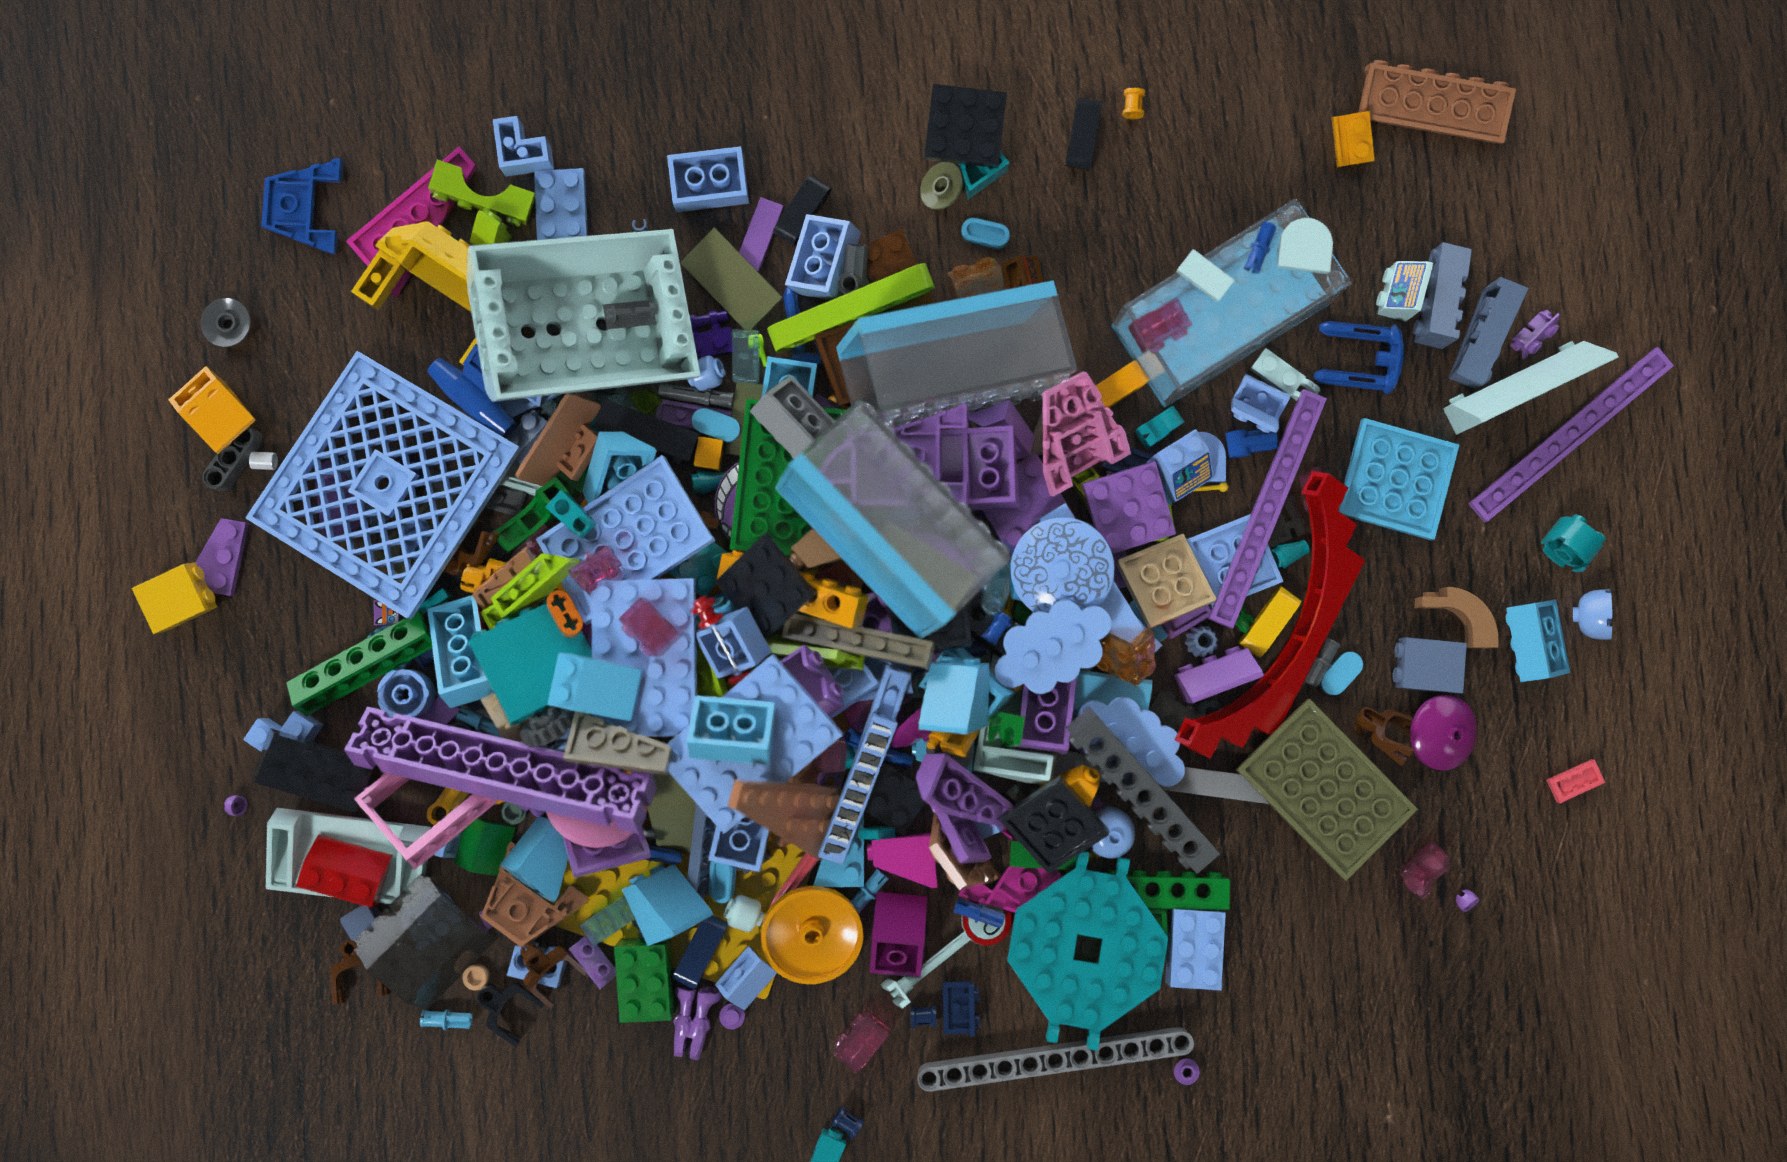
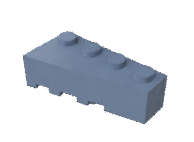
(1443, 296)
(1487, 332)

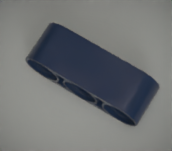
(700, 951)

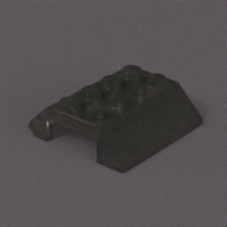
(422, 943)

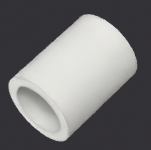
(263, 460)

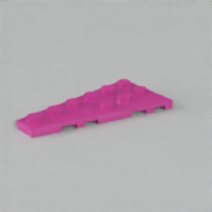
(411, 207)

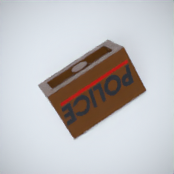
(1022, 271)

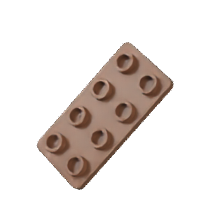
(563, 444)

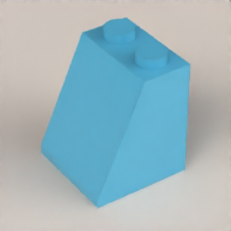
(956, 696)
(539, 859)
(664, 903)

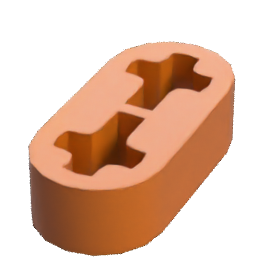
(559, 616)

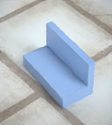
(745, 978)

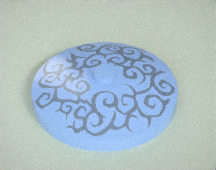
(1062, 562)

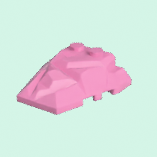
(1077, 432)

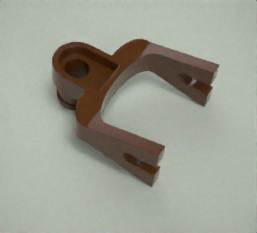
(463, 557)
(1373, 721)
(350, 960)
(539, 963)

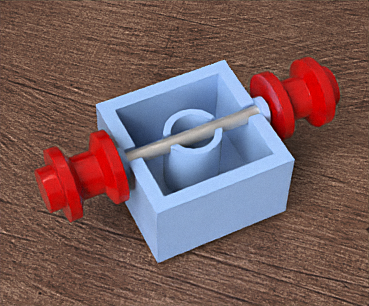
(729, 641)

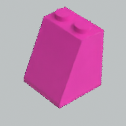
(905, 857)

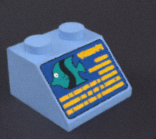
(1184, 465)

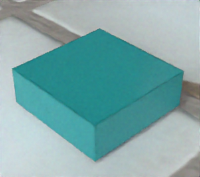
(876, 833)

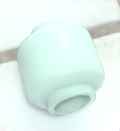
(743, 913)

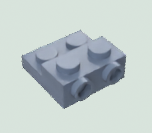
(527, 433)

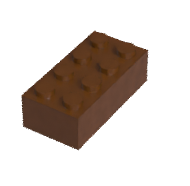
(889, 256)

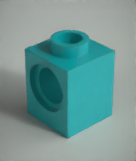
(829, 1146)

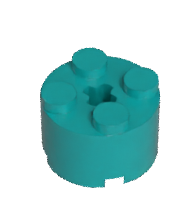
(1572, 543)

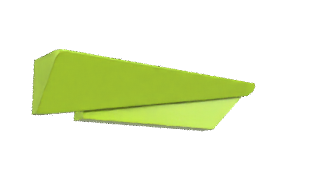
(528, 587)
(831, 657)

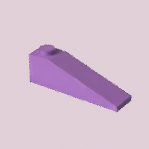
(959, 792)

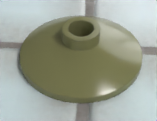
(941, 185)

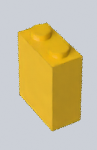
(174, 597)

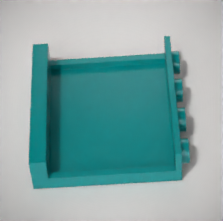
(522, 658)

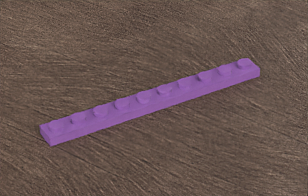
(1570, 434)
(1267, 508)

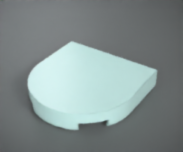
(1305, 247)

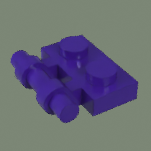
(713, 342)

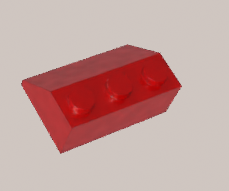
(345, 871)

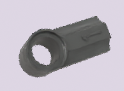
(854, 268)

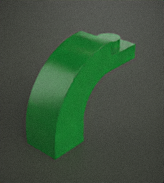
(531, 518)

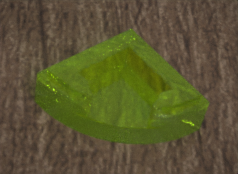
(646, 400)

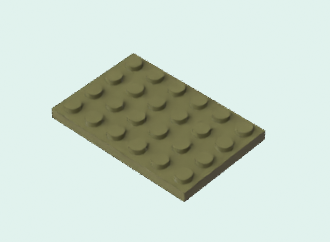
(1326, 789)

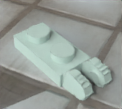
(1281, 374)

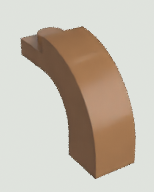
(1475, 616)

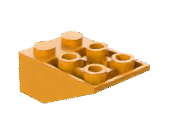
(212, 409)

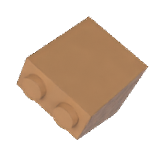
(812, 552)

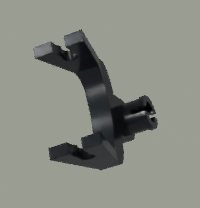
(496, 1002)

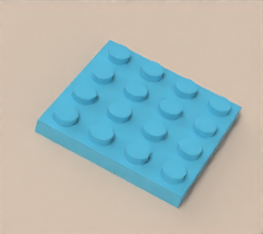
(1398, 479)

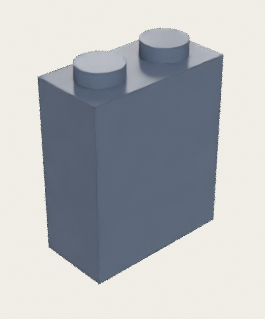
(1430, 665)

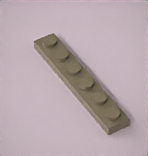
(859, 641)

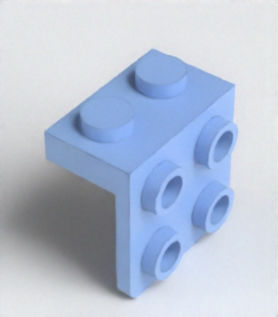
(1259, 404)

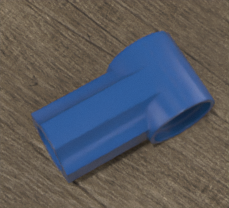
(1244, 442)

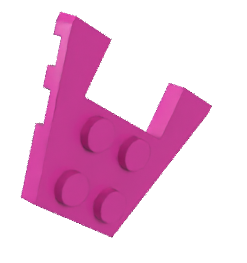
(1014, 887)

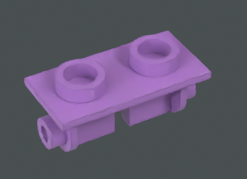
(1543, 327)
(593, 962)

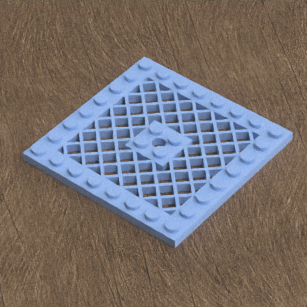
(322, 431)

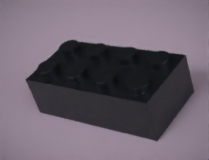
(310, 770)

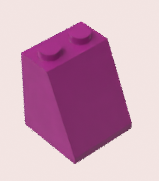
(898, 934)

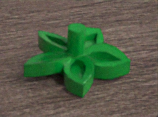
(1243, 620)

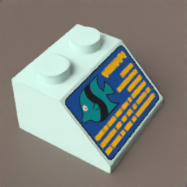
(1404, 289)

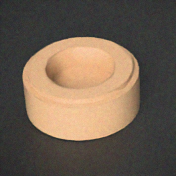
(476, 977)

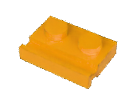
(1353, 139)

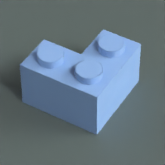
(519, 154)
(296, 725)

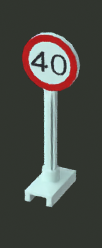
(977, 932)

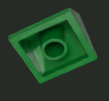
(484, 846)

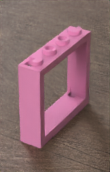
(434, 838)

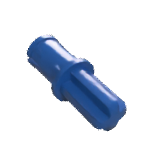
(1260, 247)
(979, 913)

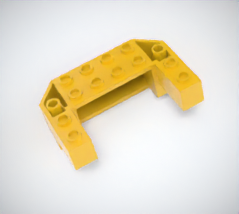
(426, 253)

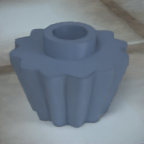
(1210, 637)

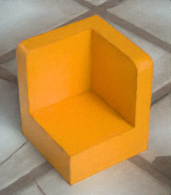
(709, 453)

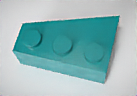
(979, 177)

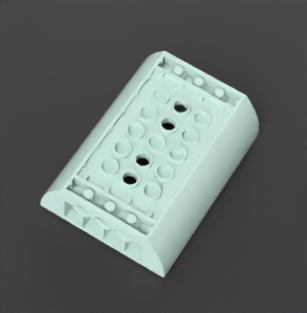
(566, 286)

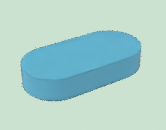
(985, 233)
(716, 425)
(1341, 673)
(722, 881)

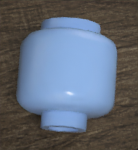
(711, 373)

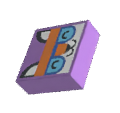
(384, 615)

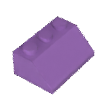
(1217, 674)

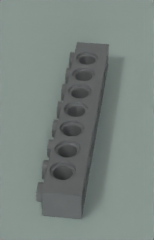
(1200, 850)

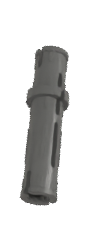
(690, 394)

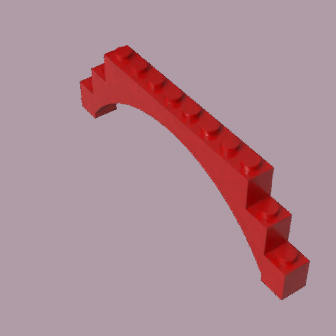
(1331, 578)

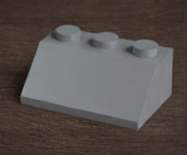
(792, 416)

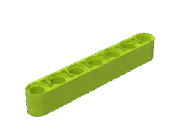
(850, 307)

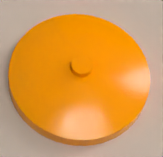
(811, 935)

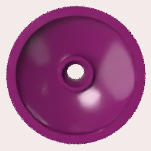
(1435, 728)
(909, 732)

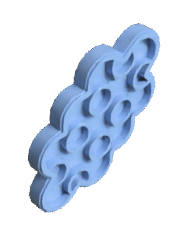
(1052, 646)
(1143, 737)

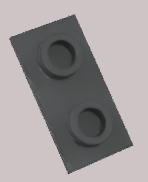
(630, 314)

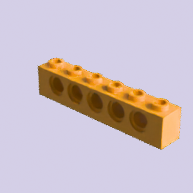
(852, 600)

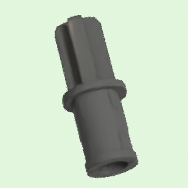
(1322, 662)

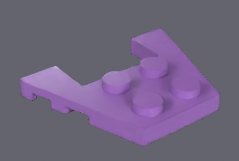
(925, 441)

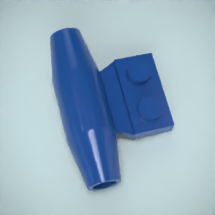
(469, 393)

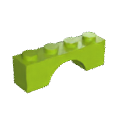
(449, 183)

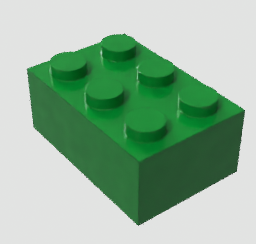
(644, 980)

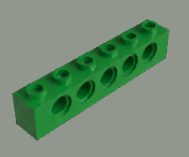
(360, 664)
(1216, 897)

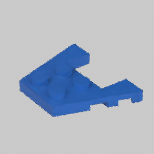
(291, 202)

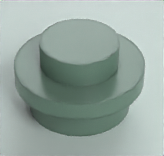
(512, 813)

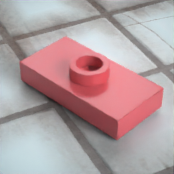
(1575, 781)

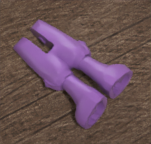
(696, 1027)

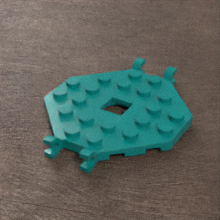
(1078, 990)

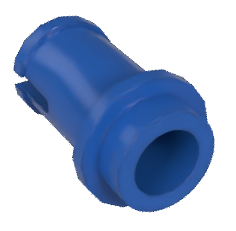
(997, 628)

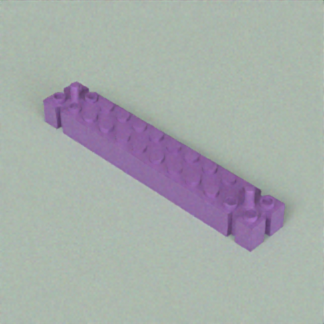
(500, 769)

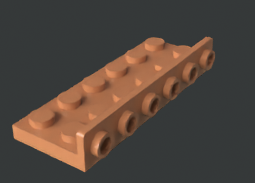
(1437, 102)

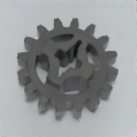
(547, 726)

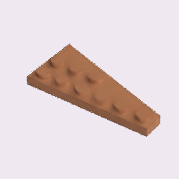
(789, 810)

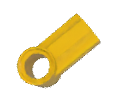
(448, 800)

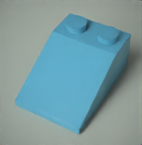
(595, 686)

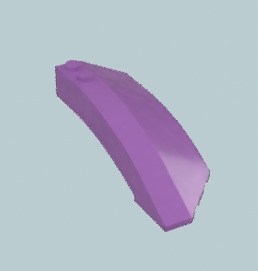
(984, 461)

